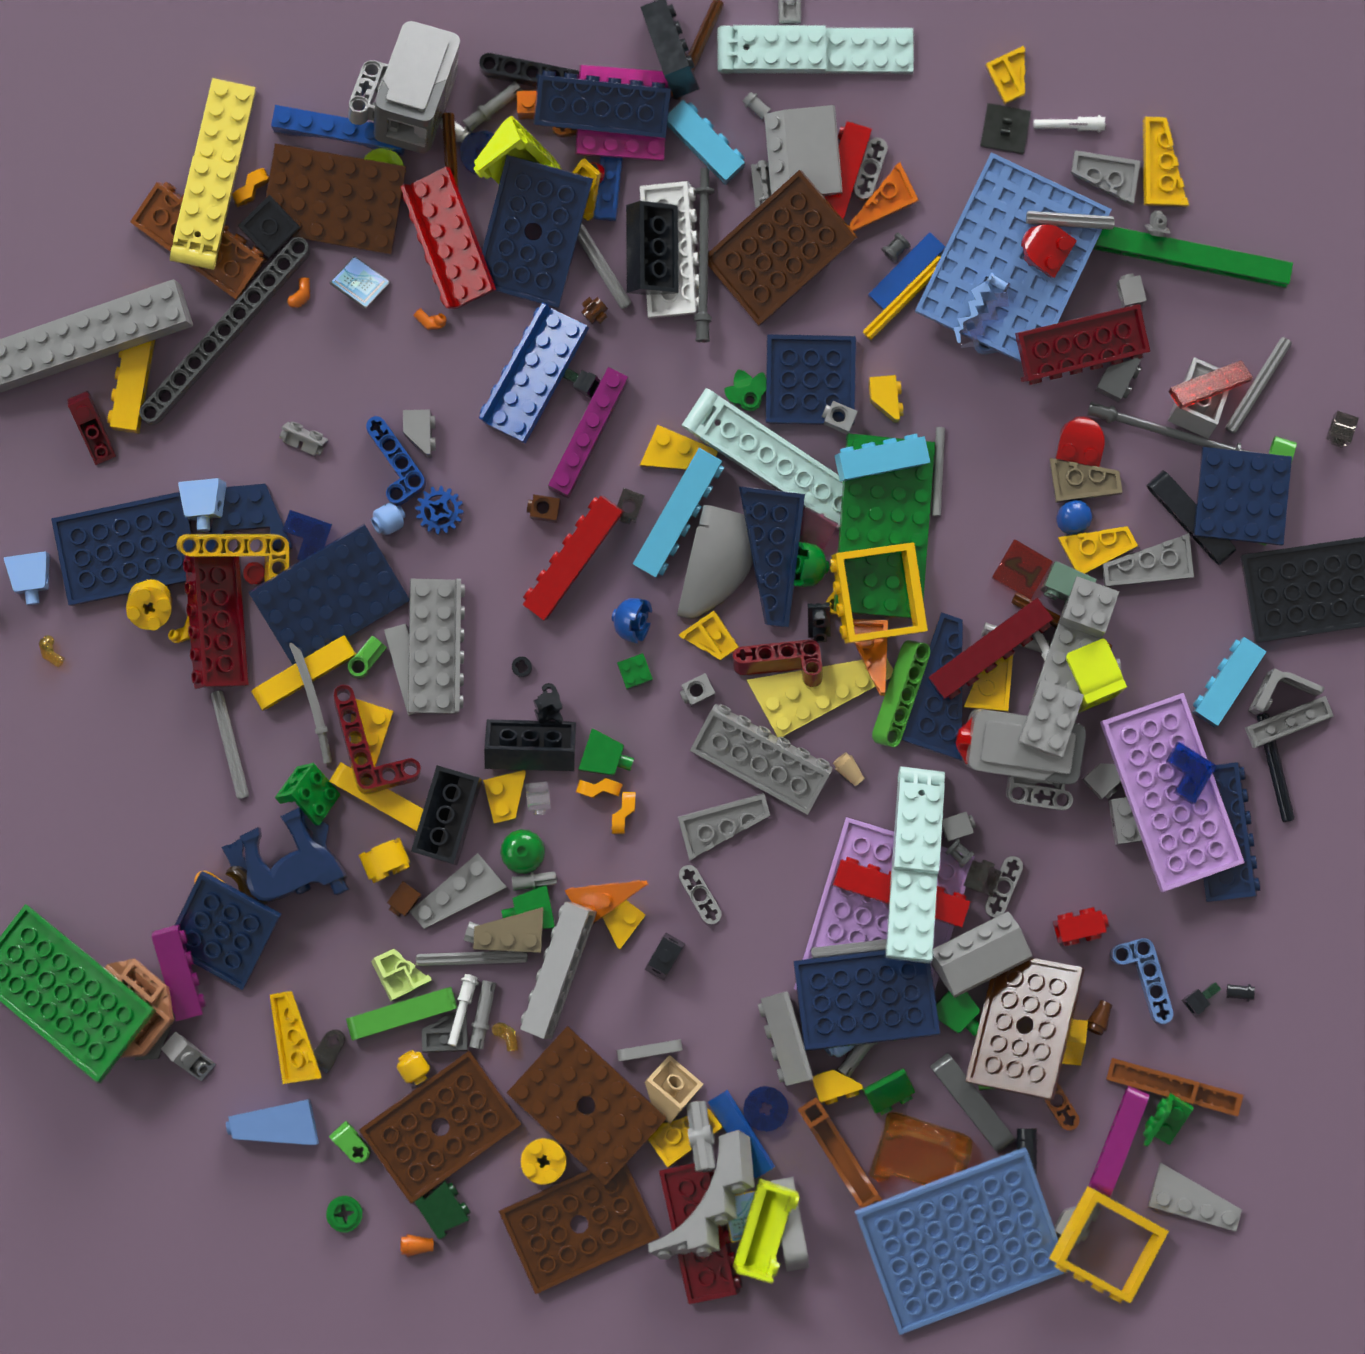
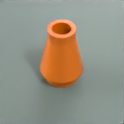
(414, 1245)

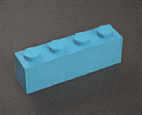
(705, 142)
(882, 458)
(1229, 681)

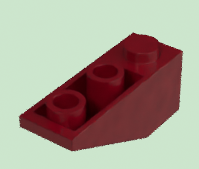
(91, 427)

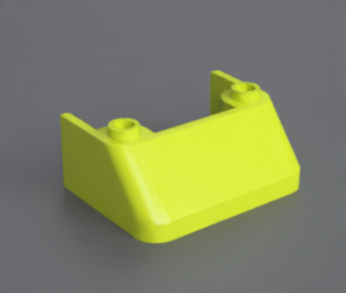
(764, 1230)

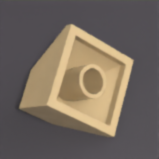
(671, 1088)

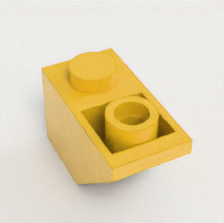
(884, 396)
(834, 1084)

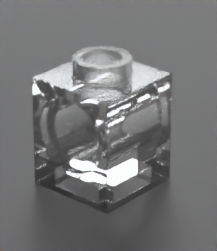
(538, 797)

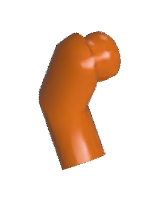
(301, 295)
(430, 322)

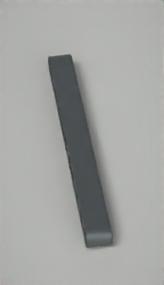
(228, 320)

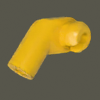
(181, 634)

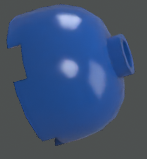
(631, 619)

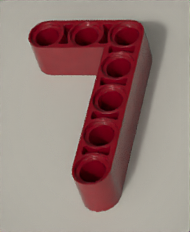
(362, 749)

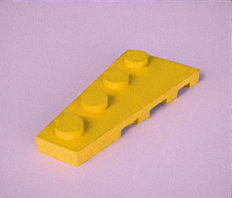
(1160, 166)
(293, 1045)

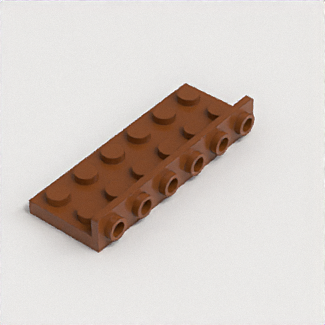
(235, 260)

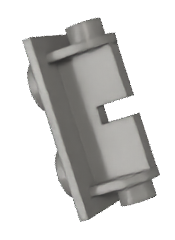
(761, 182)
(1157, 224)
(295, 433)

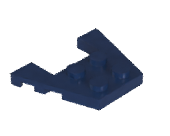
(248, 509)

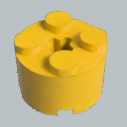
(149, 617)
(384, 859)
(554, 1153)

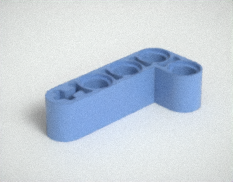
(1147, 982)

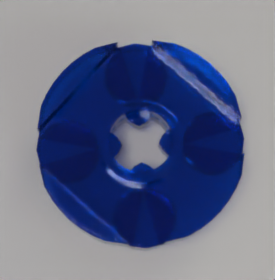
(470, 145)
(760, 1120)

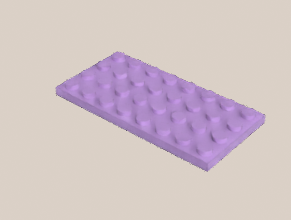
(1179, 837)

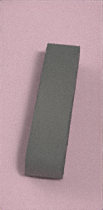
(972, 1103)

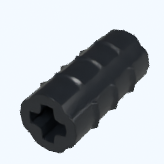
(1028, 1139)

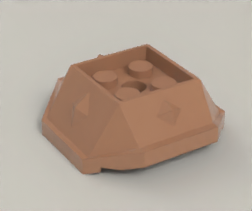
(153, 992)

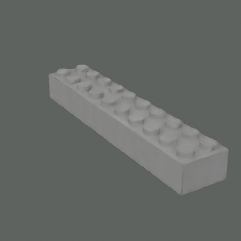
(93, 334)

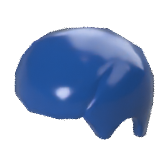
(1074, 517)

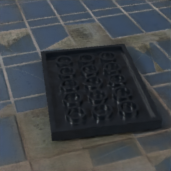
(1306, 589)

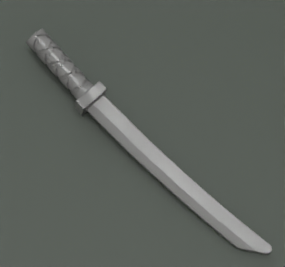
(320, 728)

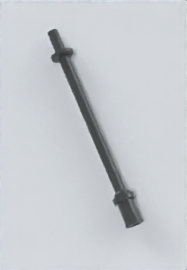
(702, 318)
(1111, 414)

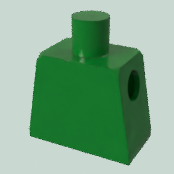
(604, 755)
(530, 901)
(958, 1012)

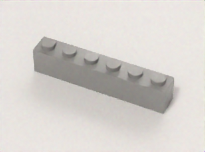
(557, 970)

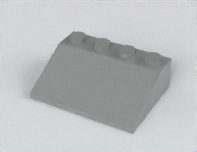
(805, 142)

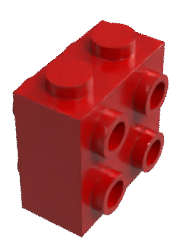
(1087, 924)

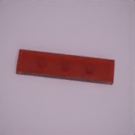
(1210, 384)

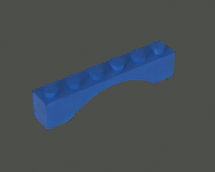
(314, 124)

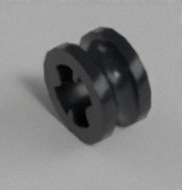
(516, 670)

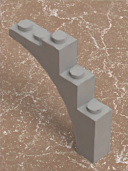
(718, 1206)

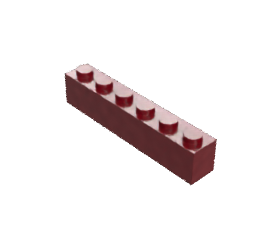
(990, 648)

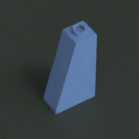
(281, 1124)

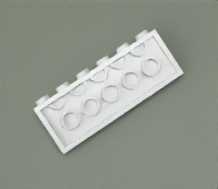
(687, 298)

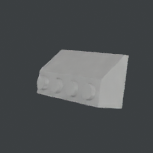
(980, 954)
(786, 1039)

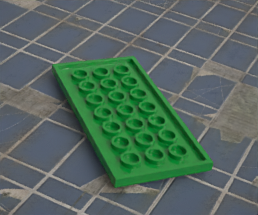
(882, 513)
(67, 995)

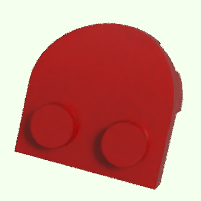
(1047, 248)
(1081, 442)

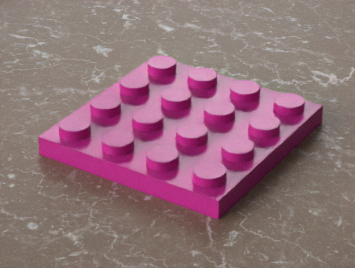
(617, 144)

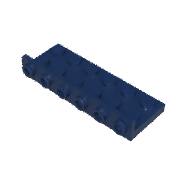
(601, 104)
(1240, 879)

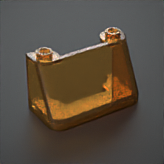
(918, 1150)

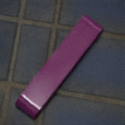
(1118, 1141)

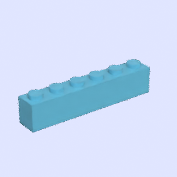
(678, 512)

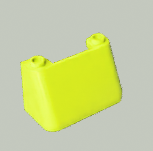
(511, 140)

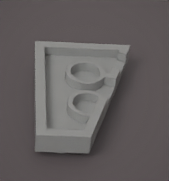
(1108, 173)

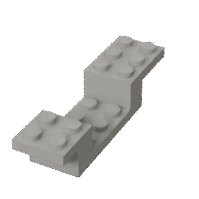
(1057, 693)

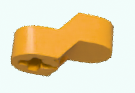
(247, 193)
(592, 790)
(628, 807)

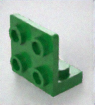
(310, 791)
(1168, 1120)

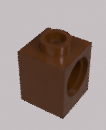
(551, 515)
(403, 899)

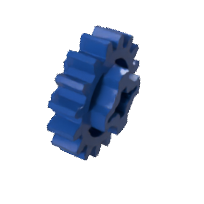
(444, 501)

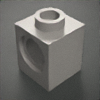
(1131, 290)
(848, 413)
(705, 684)
(958, 826)

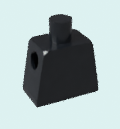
(664, 956)

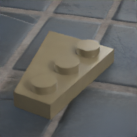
(1080, 481)
(512, 933)

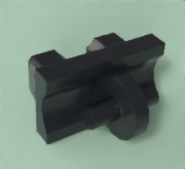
(819, 621)

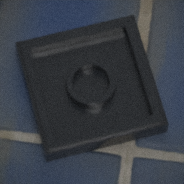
(269, 226)

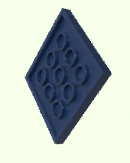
(807, 375)
(1242, 496)
(225, 929)

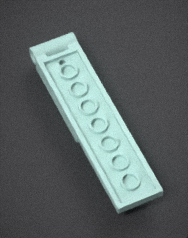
(814, 49)
(765, 454)
(915, 864)

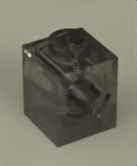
(1342, 429)
(633, 497)
(982, 877)

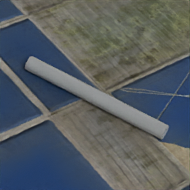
(938, 471)

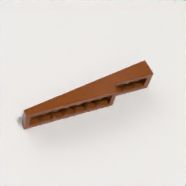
(1183, 1088)

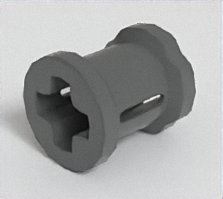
(896, 247)
(955, 850)

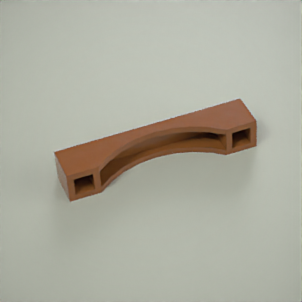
(839, 1153)

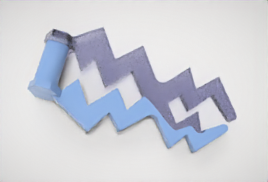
(977, 319)

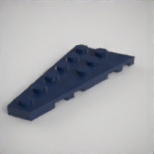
(774, 535)
(936, 720)

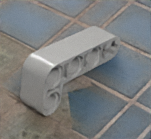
(793, 1237)

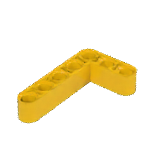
(243, 548)

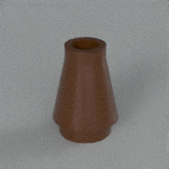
(1099, 1018)

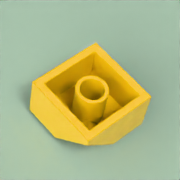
(1076, 1043)

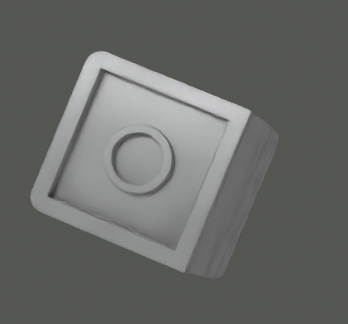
(1262, 699)

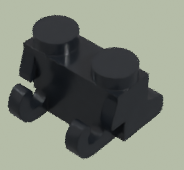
(548, 705)

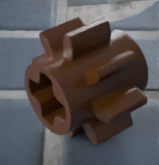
(594, 310)

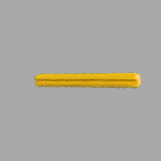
(900, 301)

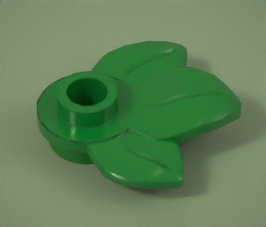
(746, 387)

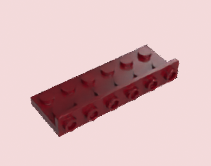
(1082, 344)
(216, 621)
(705, 1276)

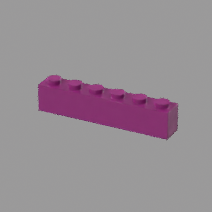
(588, 432)

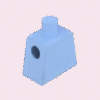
(203, 500)
(29, 574)

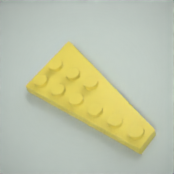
(793, 704)

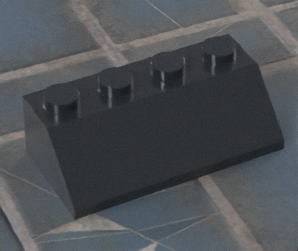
(652, 248)
(530, 745)
(446, 815)

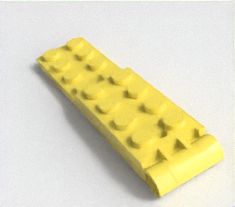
(212, 174)

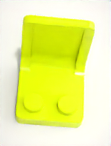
(1096, 673)

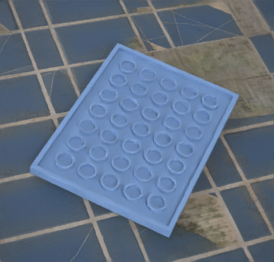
(961, 1240)

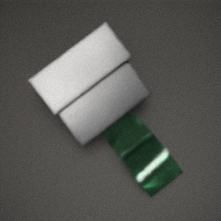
(584, 382)
(1198, 1001)

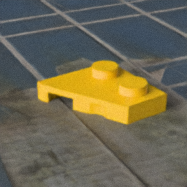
(1009, 74)

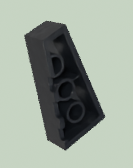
(670, 47)

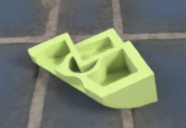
(398, 974)

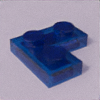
(310, 529)
(1196, 771)

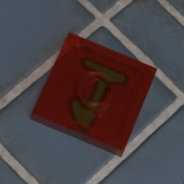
(1022, 569)

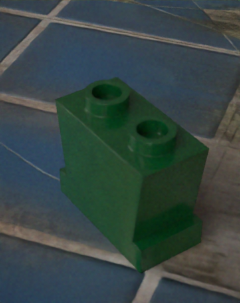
(443, 1209)

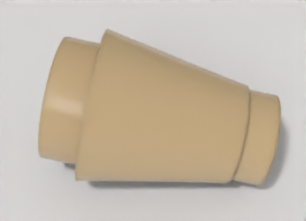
(848, 769)

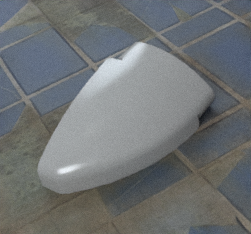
(717, 561)

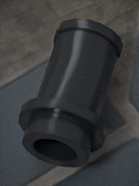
(1240, 992)

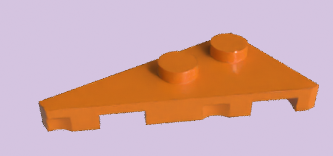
(892, 195)
(873, 651)
(604, 897)

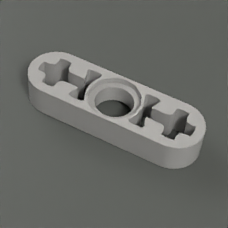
(869, 152)
(1015, 873)
(696, 877)
(649, 1050)

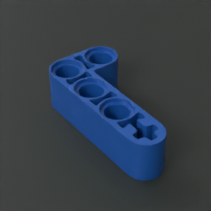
(392, 457)

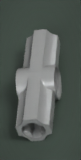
(701, 1136)

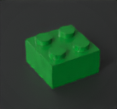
(634, 671)

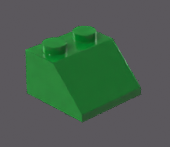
(888, 1091)

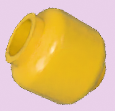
(413, 1067)

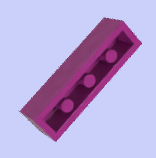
(178, 973)

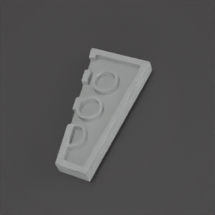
(1154, 564)
(715, 824)
(462, 889)
(1188, 1199)

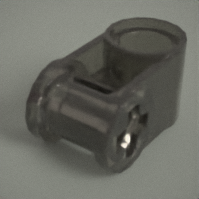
(326, 1053)

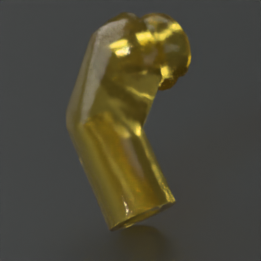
(47, 651)
(506, 1033)

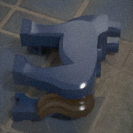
(293, 872)

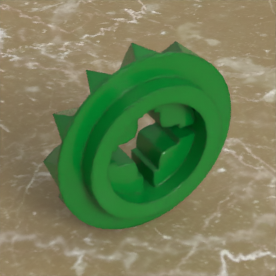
(335, 1207)

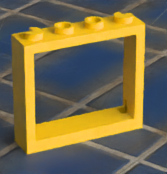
(914, 591)
(1074, 1229)

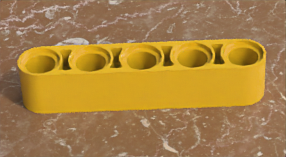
(290, 680)
(383, 800)

